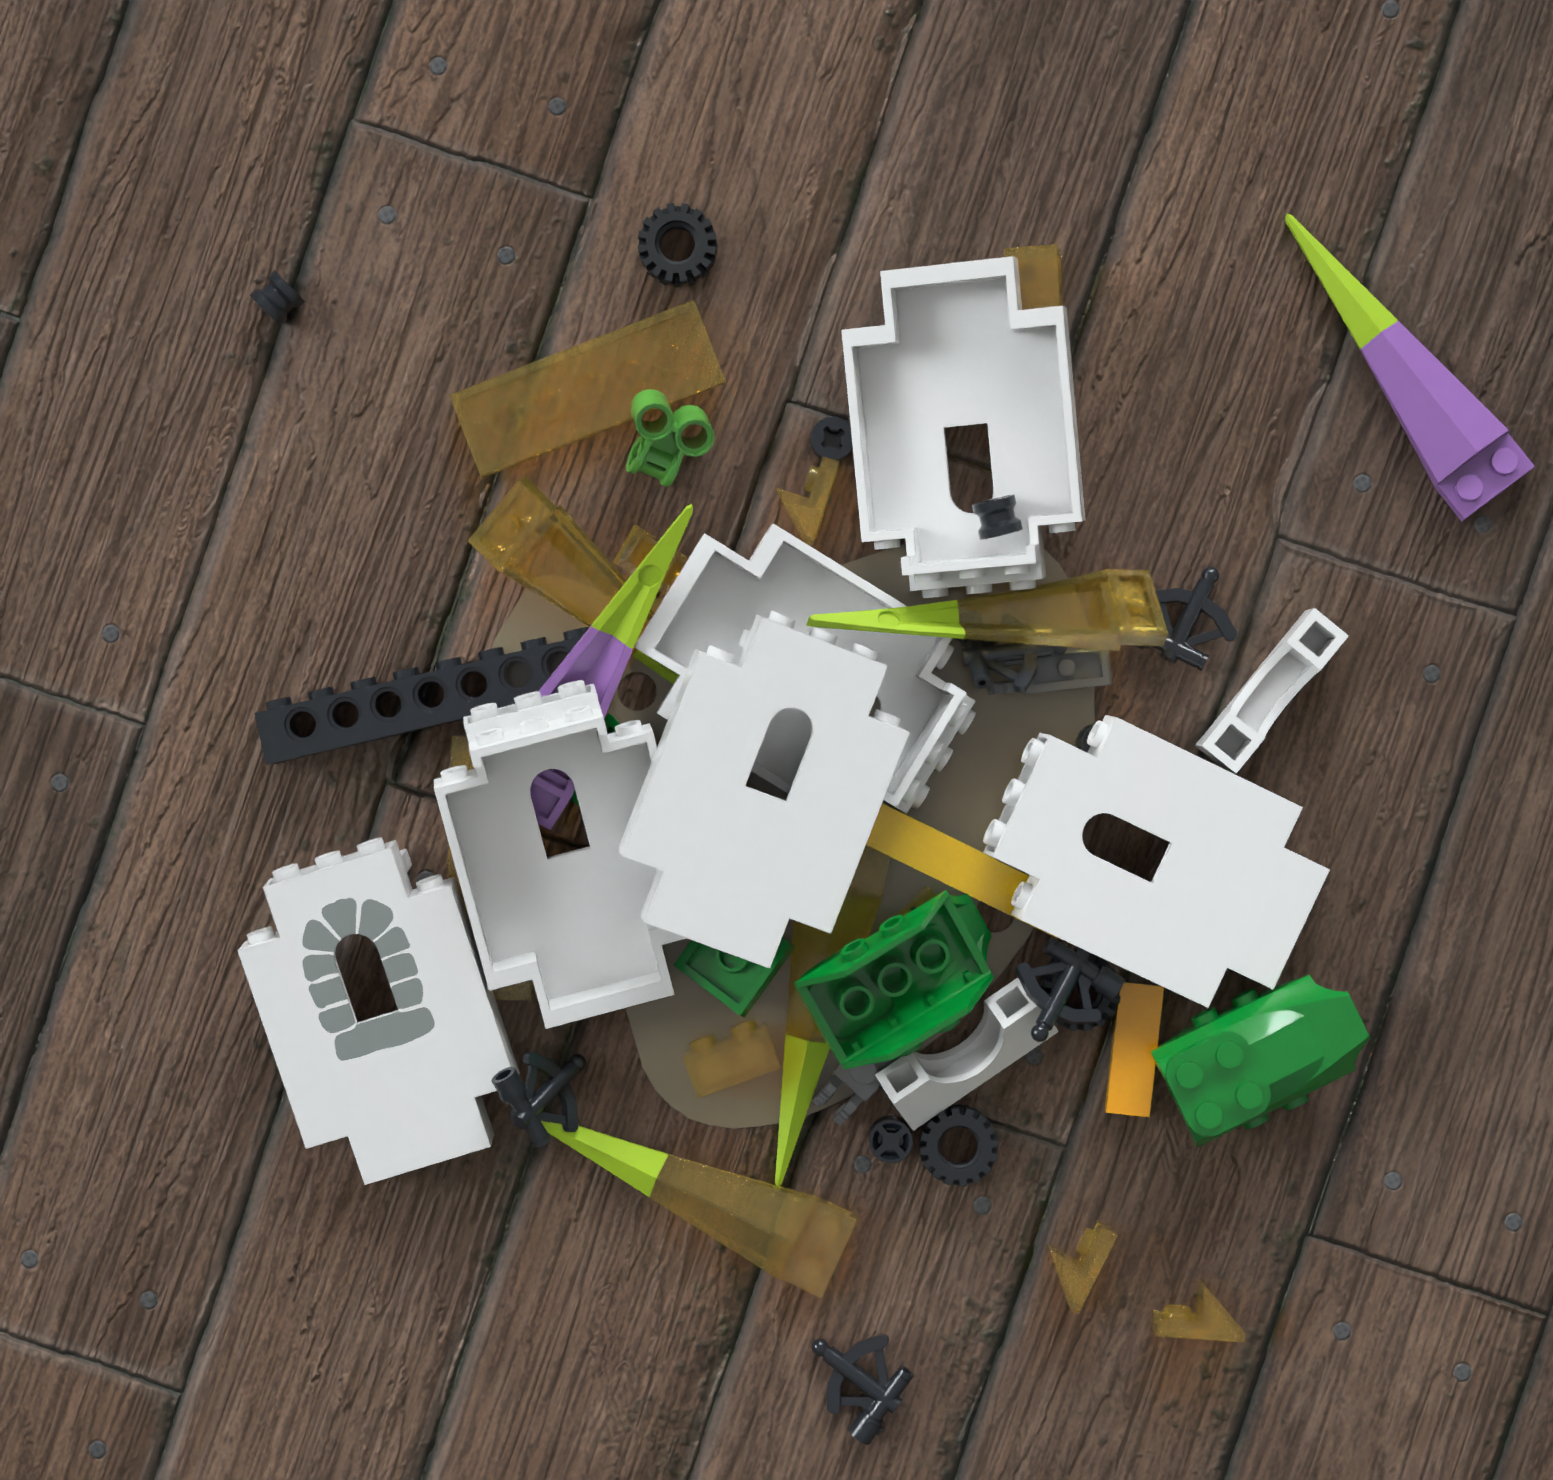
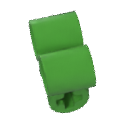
(661, 442)

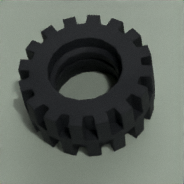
(975, 1167)

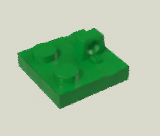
(729, 977)

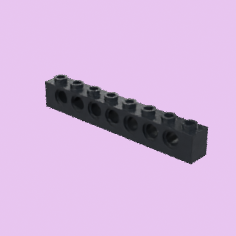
(284, 743)

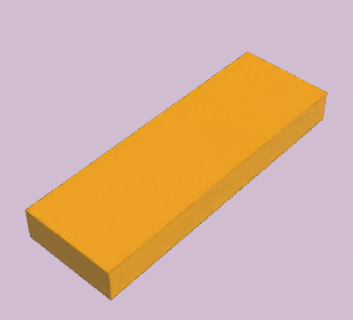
(1132, 1043)

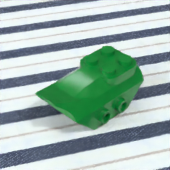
(901, 983)
(1259, 1055)

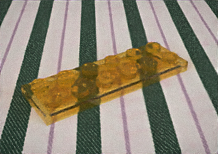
(585, 388)

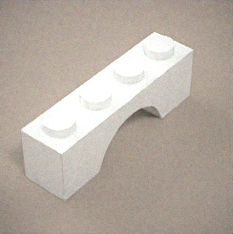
(1269, 690)
(932, 1082)

